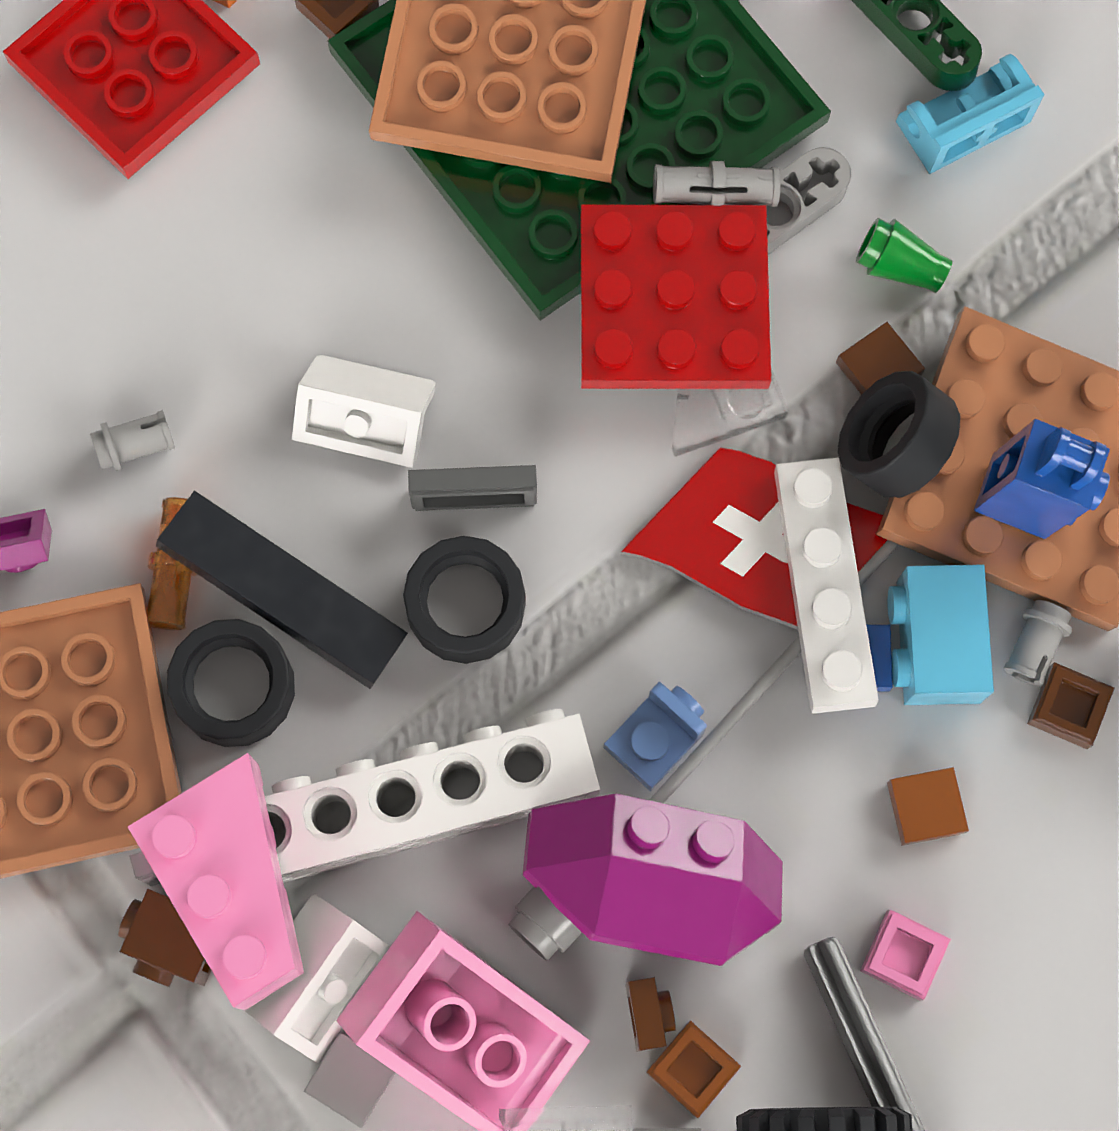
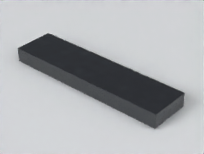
(281, 589)

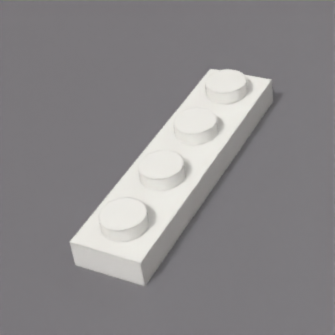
(825, 586)

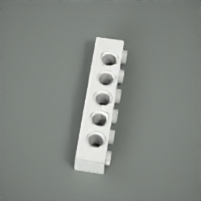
(370, 834)

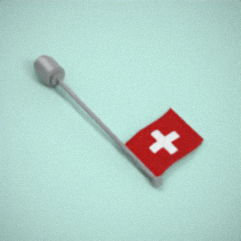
(731, 541)

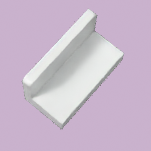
(362, 410)
(336, 963)

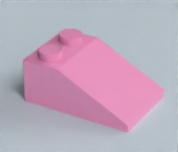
(459, 1028)

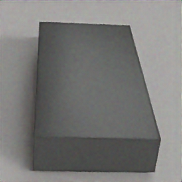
(472, 487)

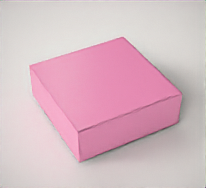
(905, 955)

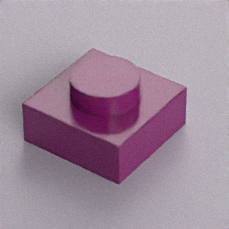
(24, 540)

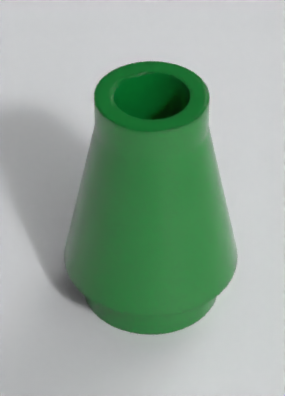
(901, 256)

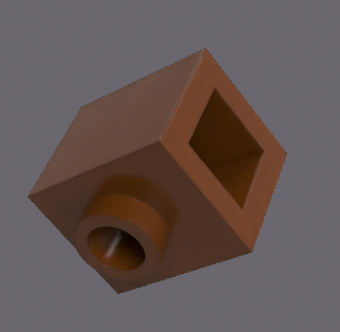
(161, 942)

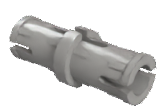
(716, 185)

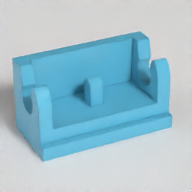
(971, 116)

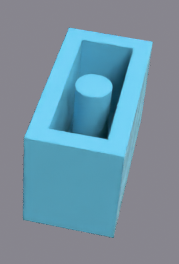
(942, 635)

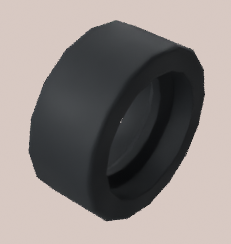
(921, 449)
(457, 552)
(212, 638)

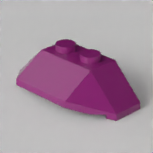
(655, 876)

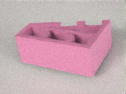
(226, 880)

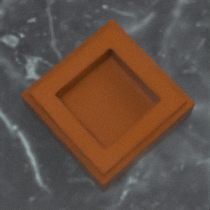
(927, 806)
(693, 1069)

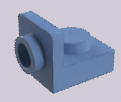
(657, 734)

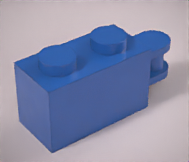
(1044, 479)

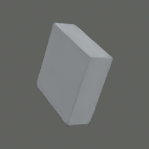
(349, 1080)

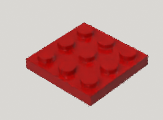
(131, 70)
(675, 297)

